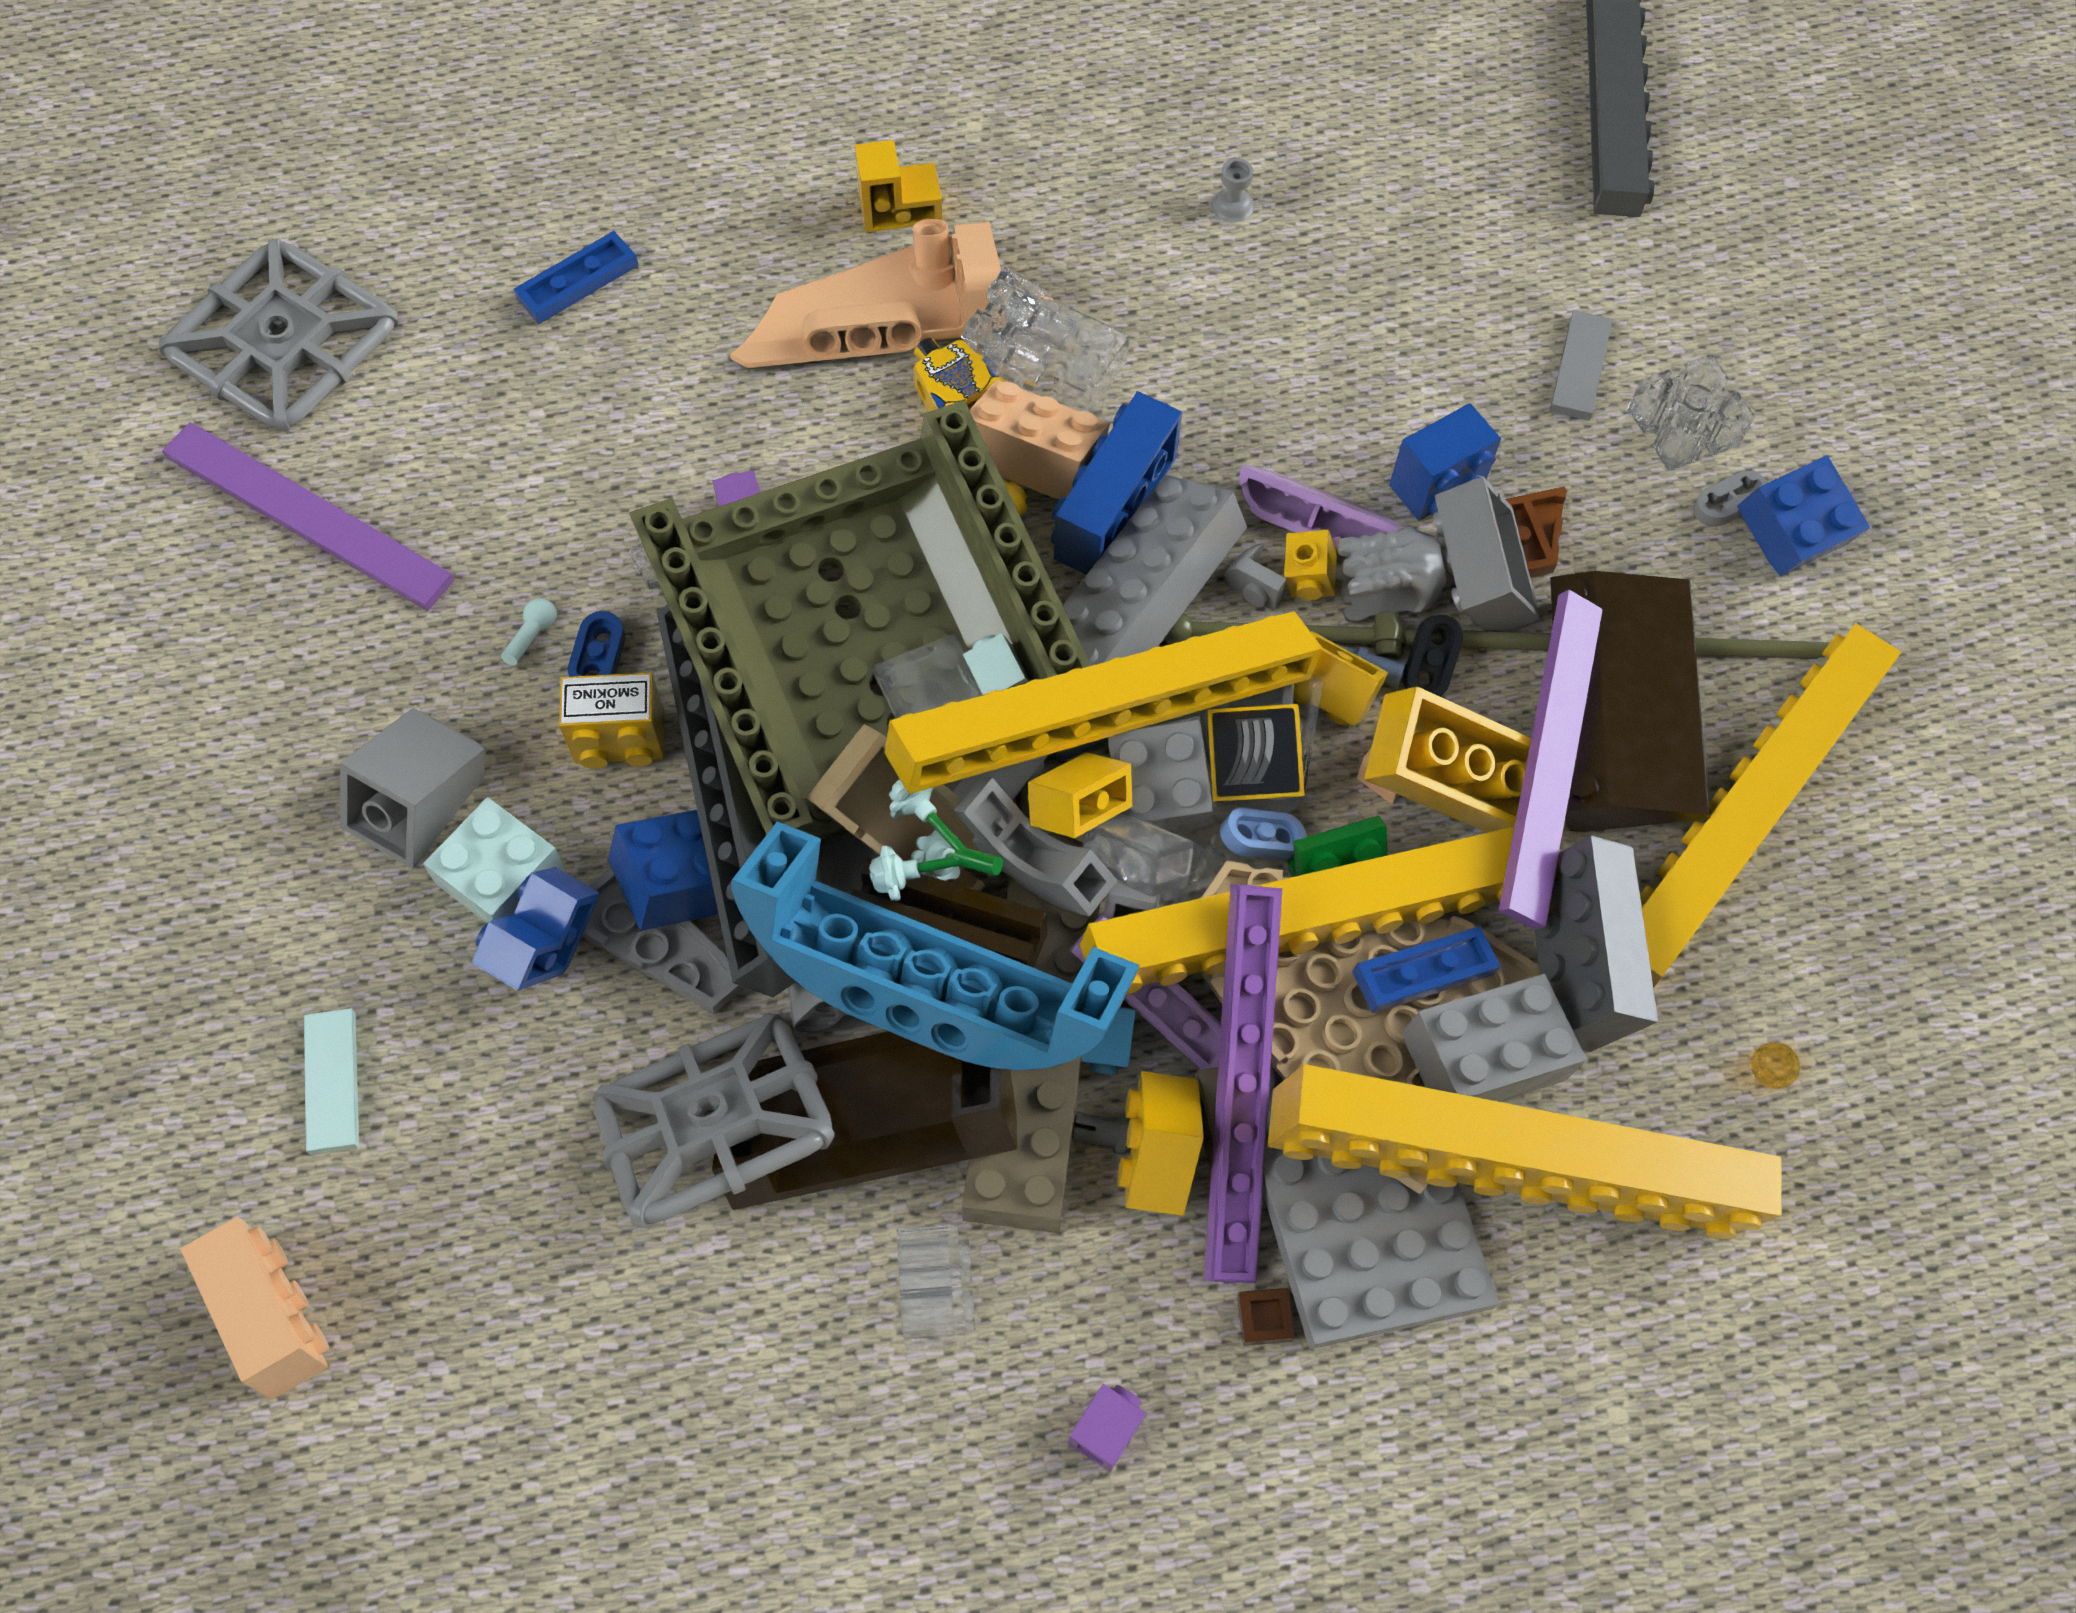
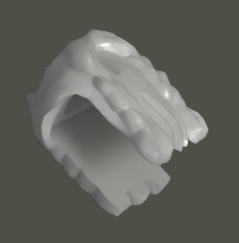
(1390, 573)

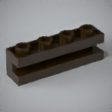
(966, 914)

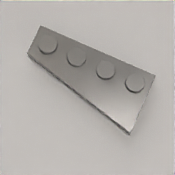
(670, 954)

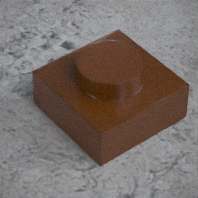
(1265, 1316)

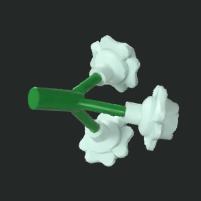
(937, 854)

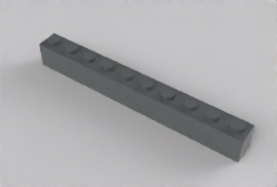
(724, 811)

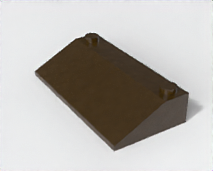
(1642, 712)
(891, 1115)

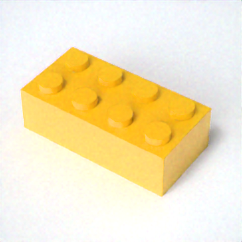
(1448, 759)

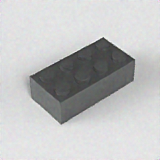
(1598, 944)

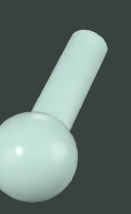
(537, 615)

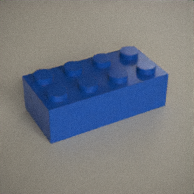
(1116, 481)

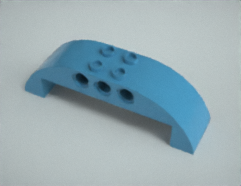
(916, 975)

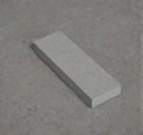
(1581, 365)

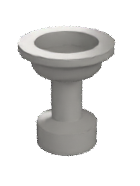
(1233, 202)

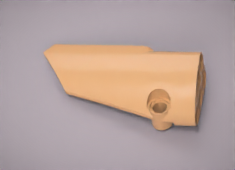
(883, 302)

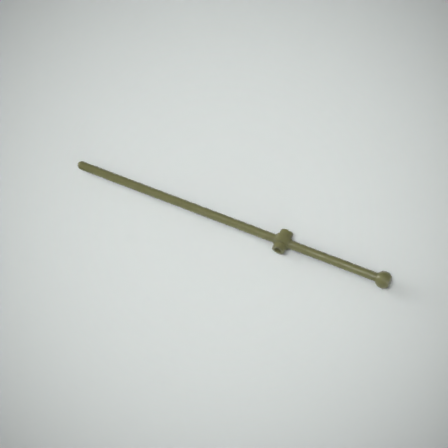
(1390, 636)

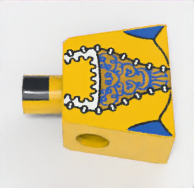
(950, 374)

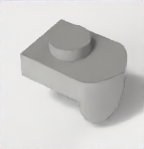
(1255, 582)

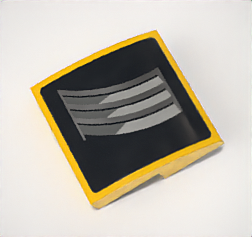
(1255, 752)

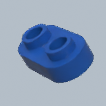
(594, 655)

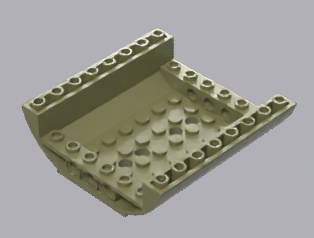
(922, 554)

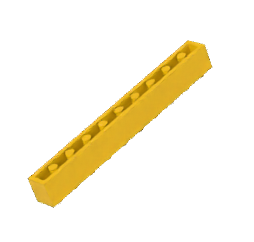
(1098, 701)
(1761, 792)
(1314, 908)

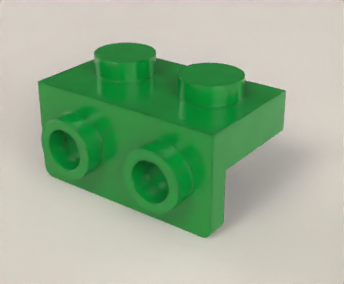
(1339, 847)

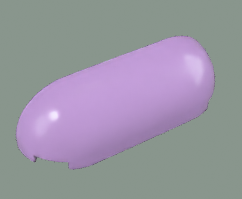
(1307, 508)

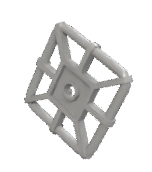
(278, 354)
(694, 1136)

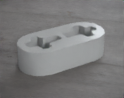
(1725, 491)

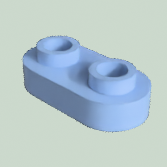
(1255, 833)

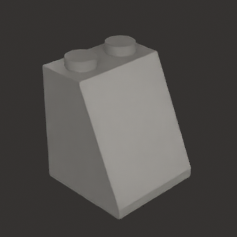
(408, 785)

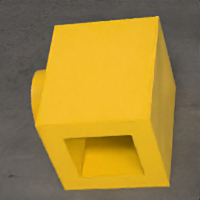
(1310, 564)

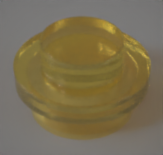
(1775, 1065)

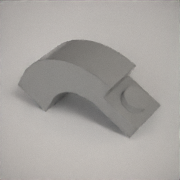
(1043, 865)

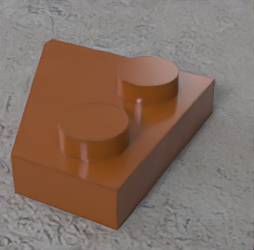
(1539, 527)

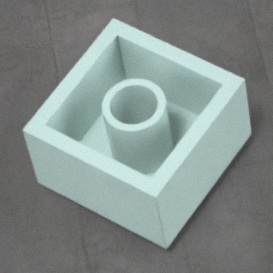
(489, 861)

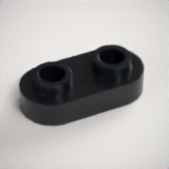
(1434, 659)

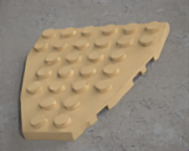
(1323, 1012)

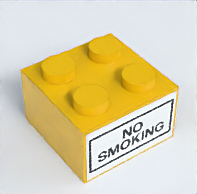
(612, 719)

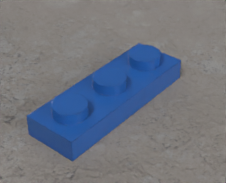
(576, 277)
(1426, 969)

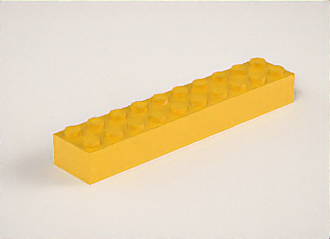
(1523, 1152)

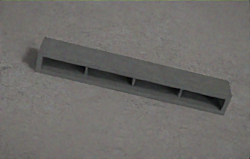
(1618, 107)

